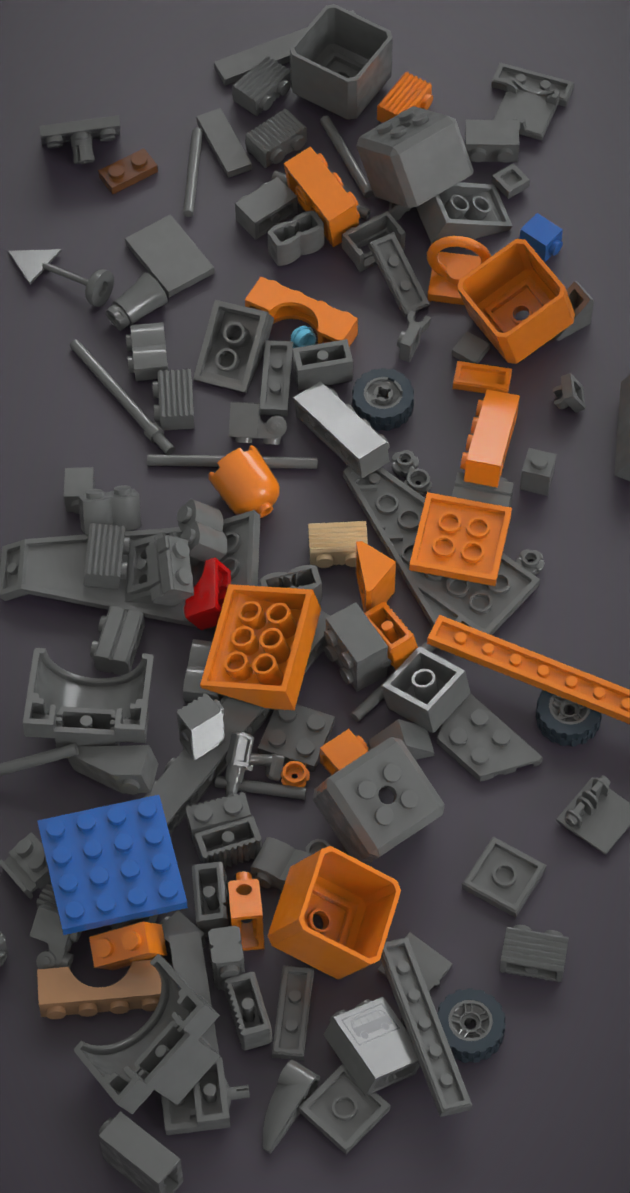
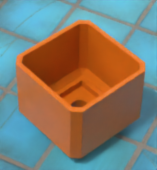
(511, 283)
(354, 909)

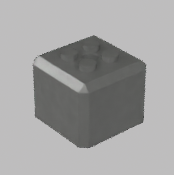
(341, 61)
(414, 157)
(359, 817)

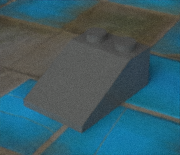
(465, 211)
(233, 346)

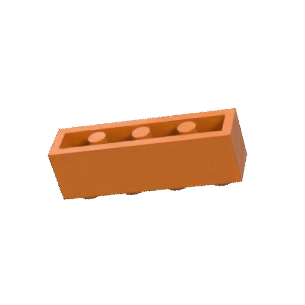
(491, 438)

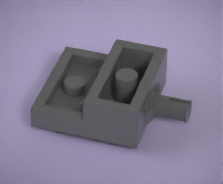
(204, 1105)

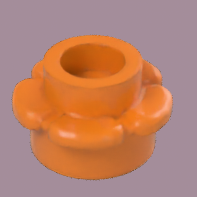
(295, 768)

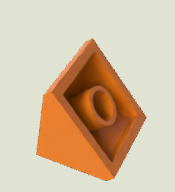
(374, 575)

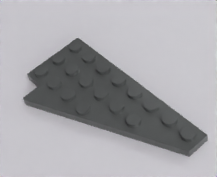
(395, 516)

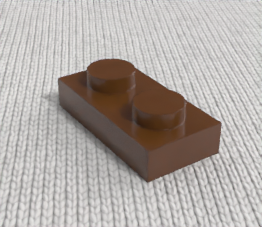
(128, 171)

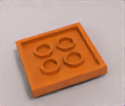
(460, 539)

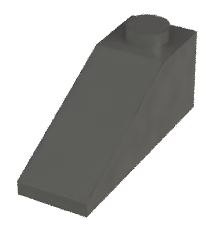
(118, 767)

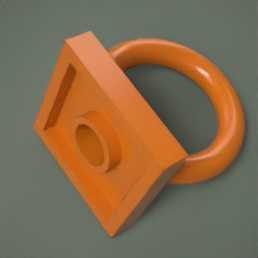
(450, 267)

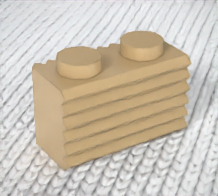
(335, 542)

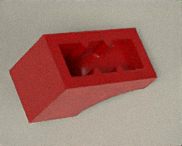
(209, 594)

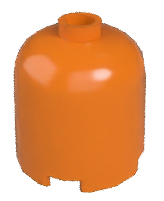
(246, 482)

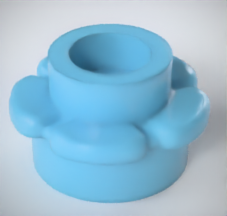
(303, 337)

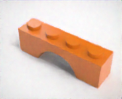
(290, 304)

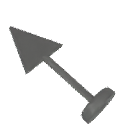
(34, 262)

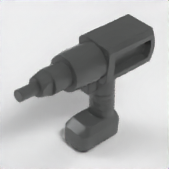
(241, 759)

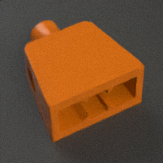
(246, 904)

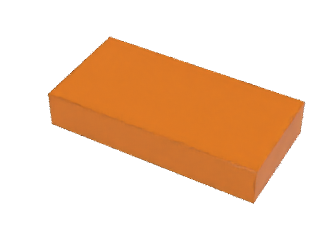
(481, 377)

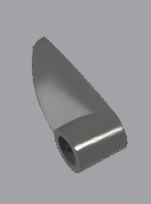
(293, 1089)

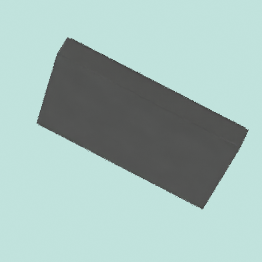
(169, 255)

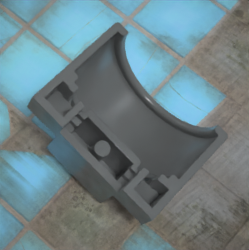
(85, 707)
(163, 1053)

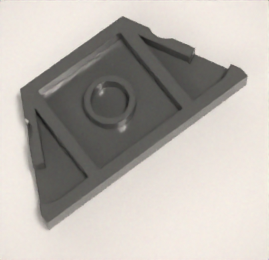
(484, 742)

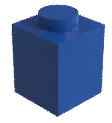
(542, 236)

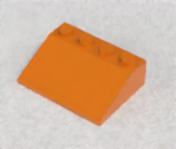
(262, 645)

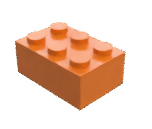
(323, 193)

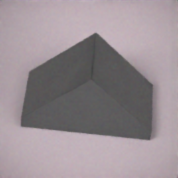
(582, 306)
(414, 737)

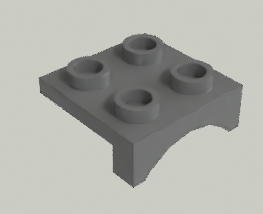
(528, 106)

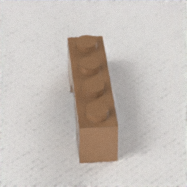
(65, 995)

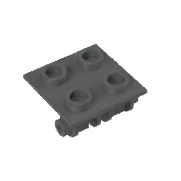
(597, 814)

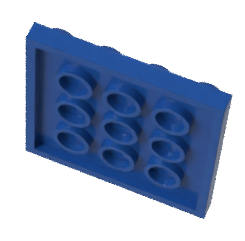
(111, 864)

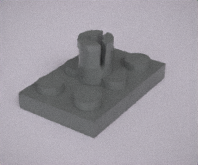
(80, 135)

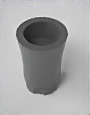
(136, 302)

